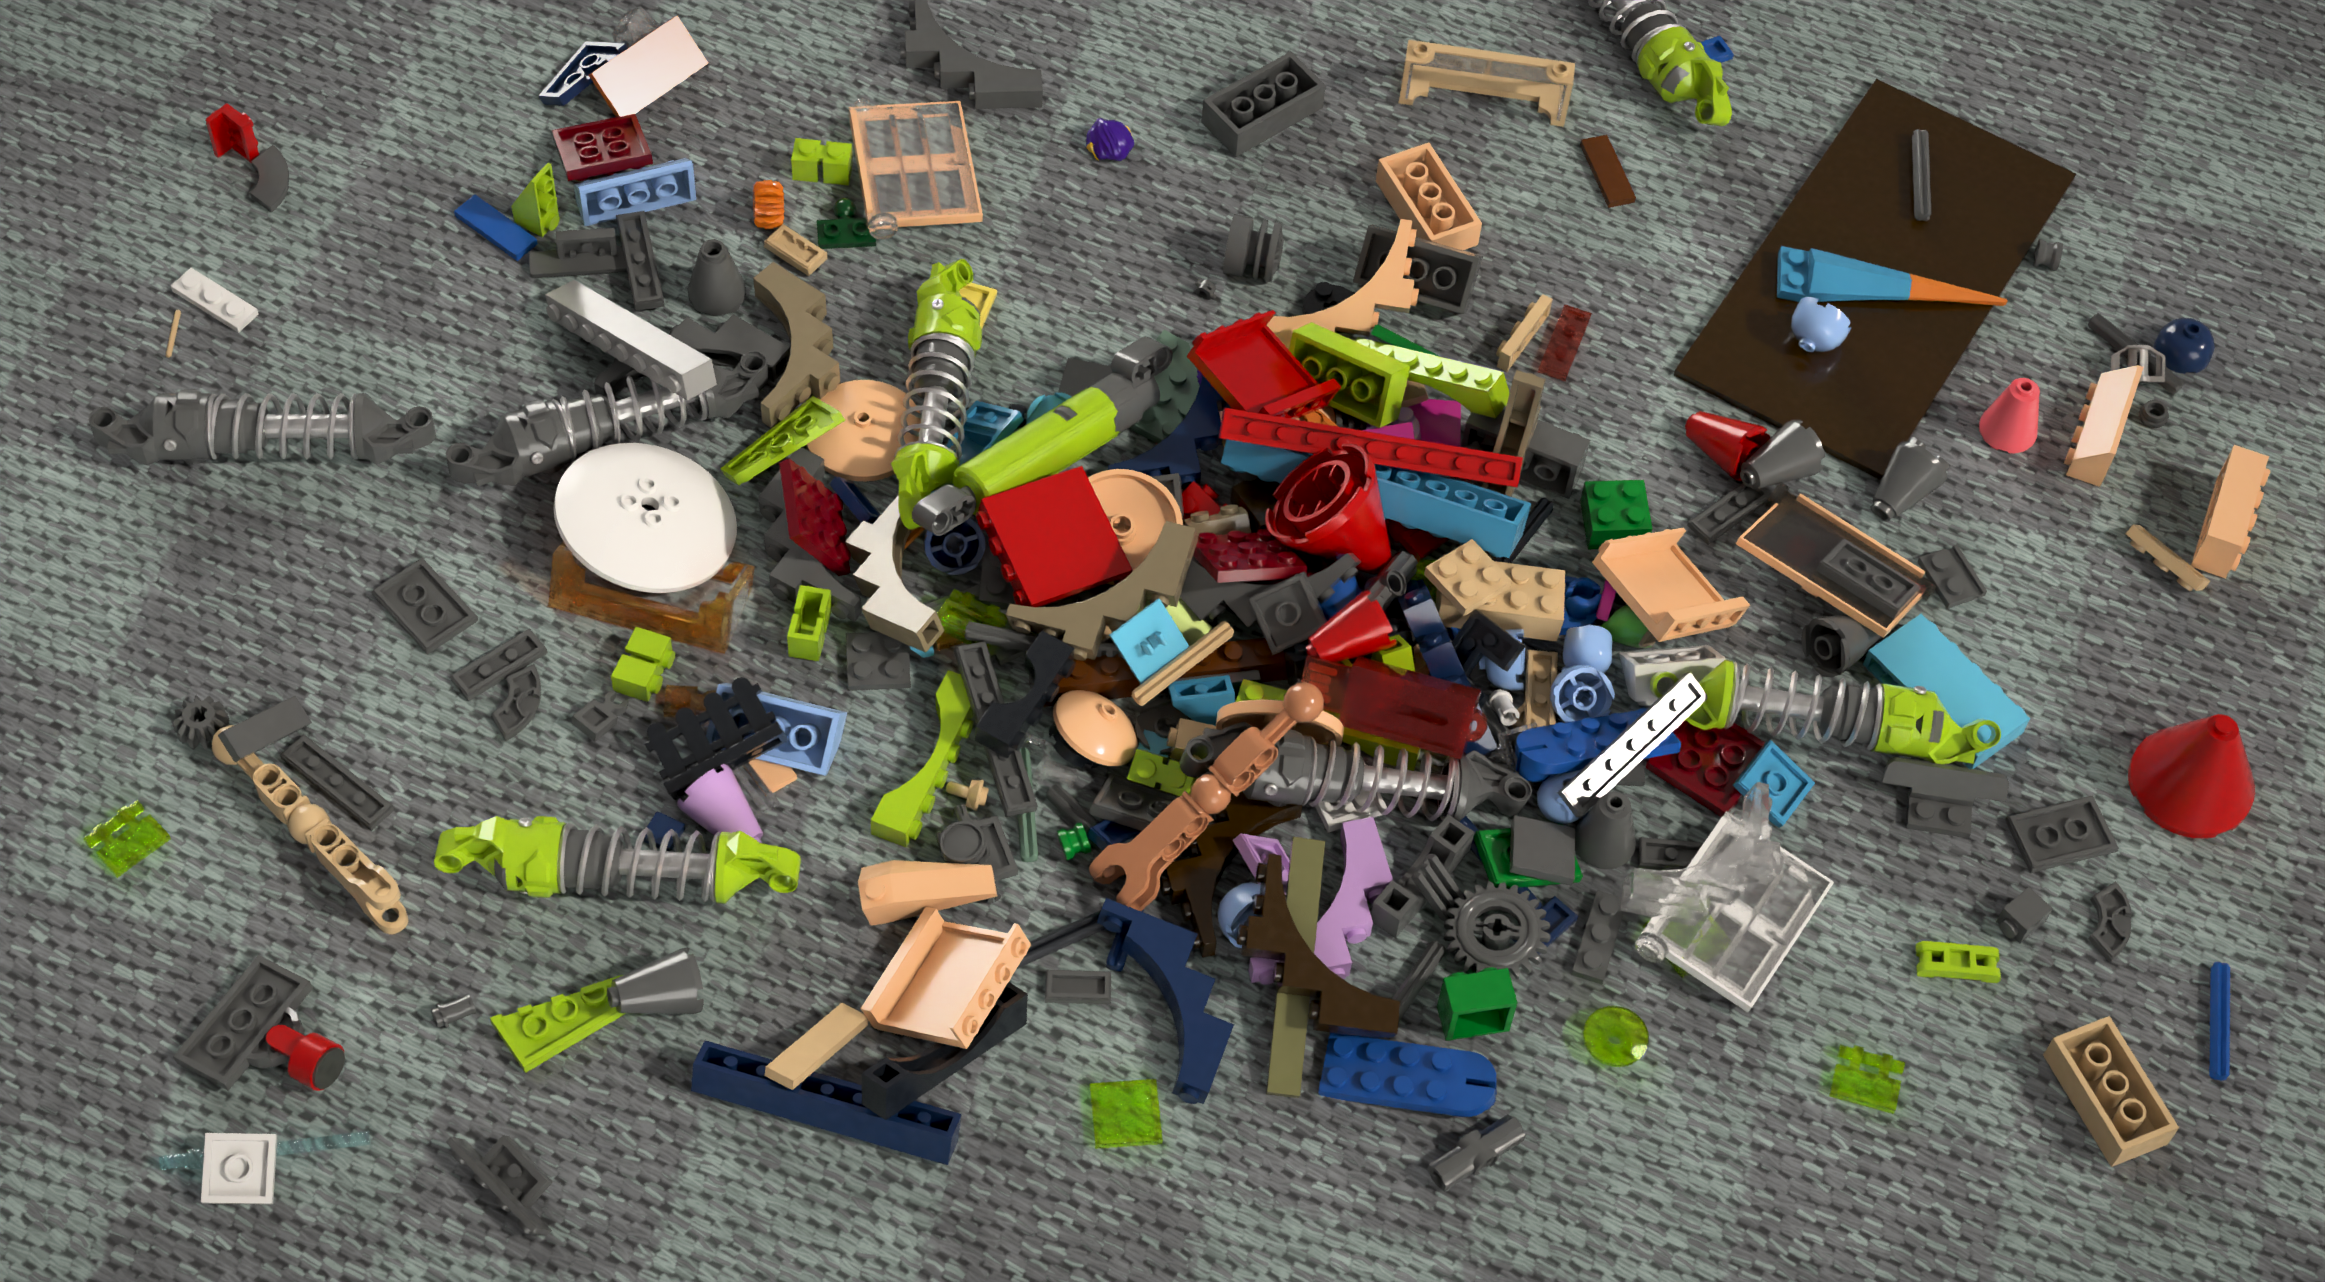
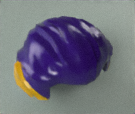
(1109, 140)

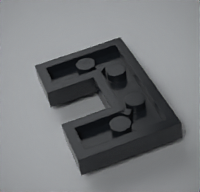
(1484, 637)

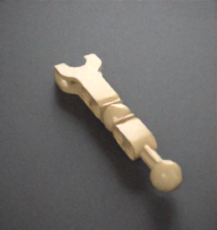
(311, 825)

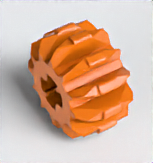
(768, 204)

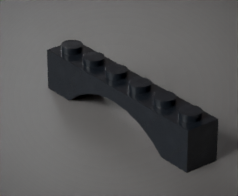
(900, 1081)

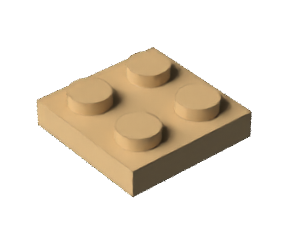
(1468, 577)

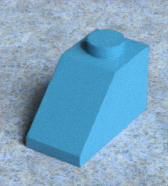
(1202, 697)

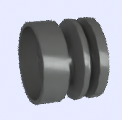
(1253, 248)

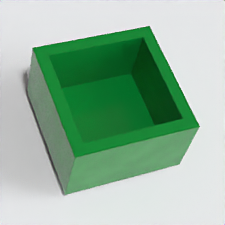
(1614, 510)
(1476, 1003)

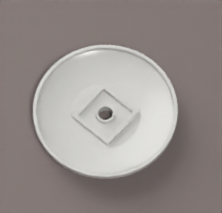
(641, 549)

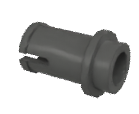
(453, 1011)

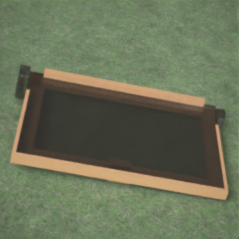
(1801, 533)

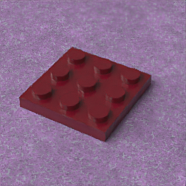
(602, 147)
(815, 517)
(1246, 557)
(1708, 764)

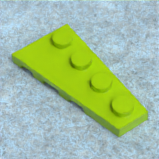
(786, 437)
(551, 1027)

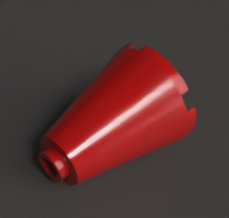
(1725, 439)
(1352, 632)

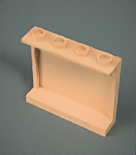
(1665, 586)
(944, 980)

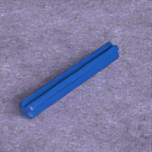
(2219, 1021)

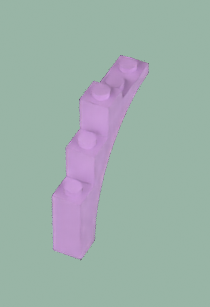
(1348, 917)

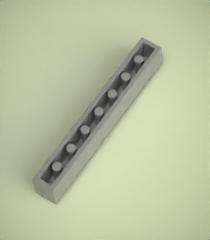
(631, 340)

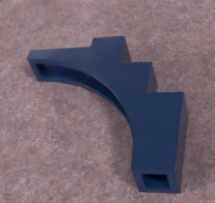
(1178, 451)
(1438, 648)

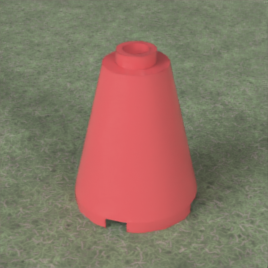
(2012, 418)

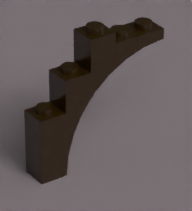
(1195, 879)
(1274, 936)

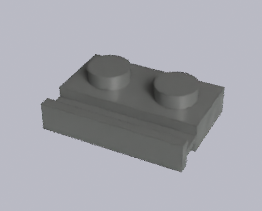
(1952, 576)

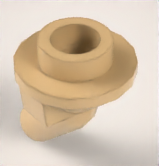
(975, 794)

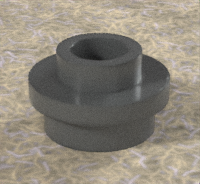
(2157, 408)

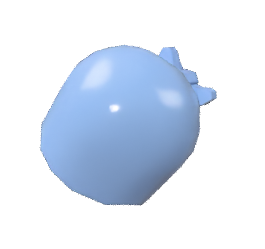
(1588, 646)
(1551, 803)

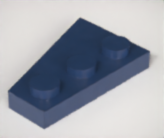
(575, 74)

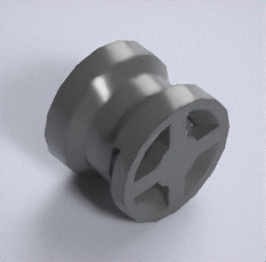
(2048, 254)

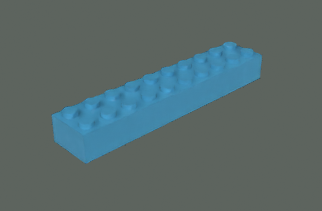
(1411, 497)

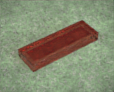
(1564, 342)

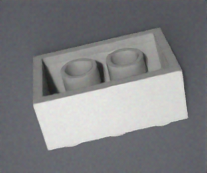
(1644, 664)

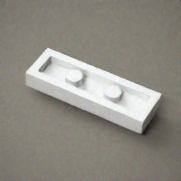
(214, 300)

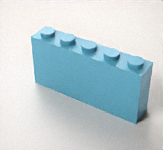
(1926, 658)

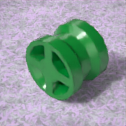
(1074, 841)

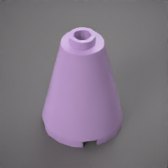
(720, 804)

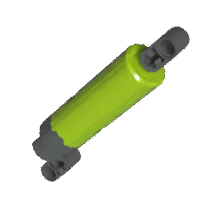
(1052, 439)

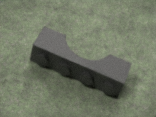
(1402, 898)

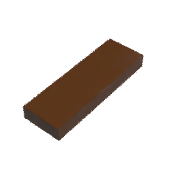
(1607, 171)

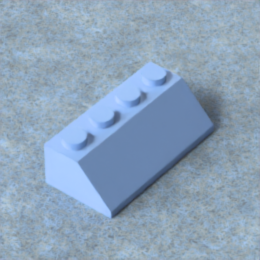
(636, 191)
(810, 728)

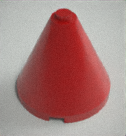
(1333, 509)
(2194, 777)

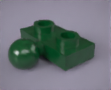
(846, 230)

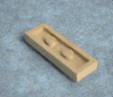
(1523, 332)
(2166, 558)

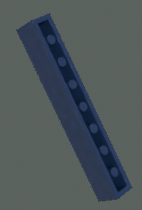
(824, 1104)

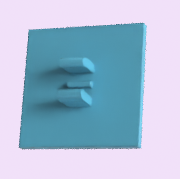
(1149, 640)

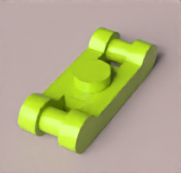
(1958, 961)

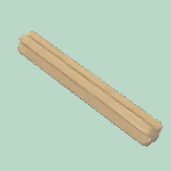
(1182, 663)

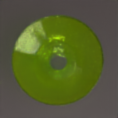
(1618, 1023)

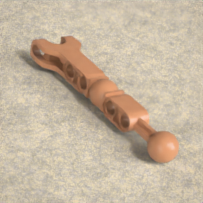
(1189, 815)

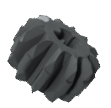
(189, 724)

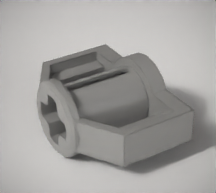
(2143, 361)

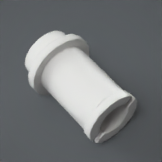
(1502, 704)

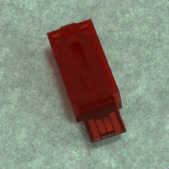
(1399, 704)

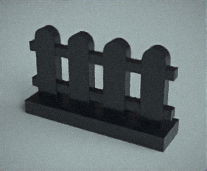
(738, 750)

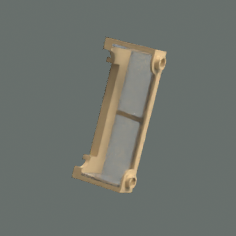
(1488, 74)

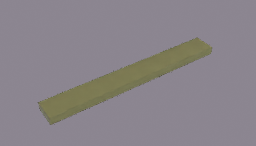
(1292, 1010)

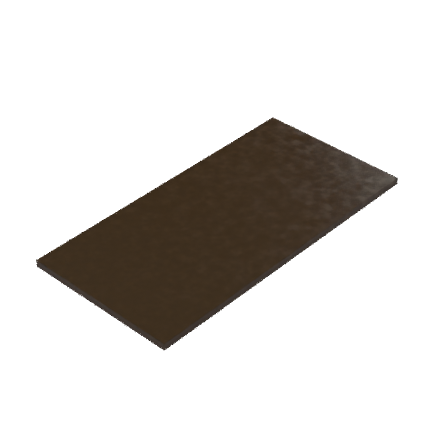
(1860, 205)

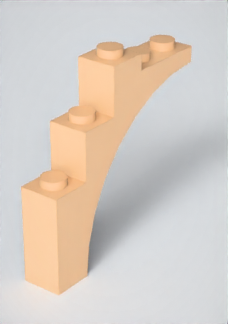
(1356, 314)

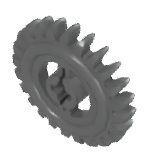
(1464, 926)

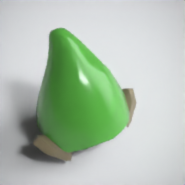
(1629, 629)

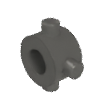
(1205, 289)

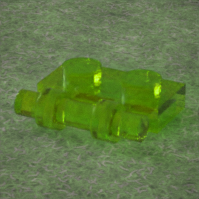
(964, 608)
(132, 845)
(1865, 1087)

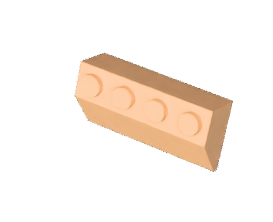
(2102, 424)

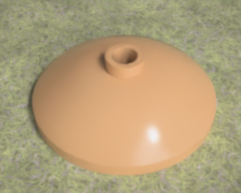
(1095, 727)

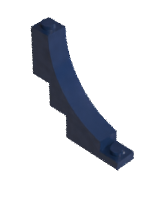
(1163, 954)

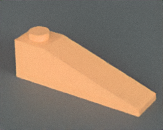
(905, 888)

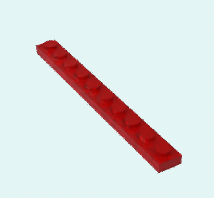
(1381, 448)

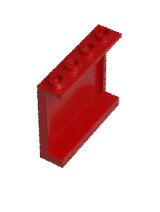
(1258, 371)
(1052, 538)

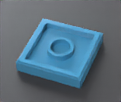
(1786, 781)

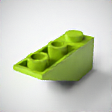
(537, 204)

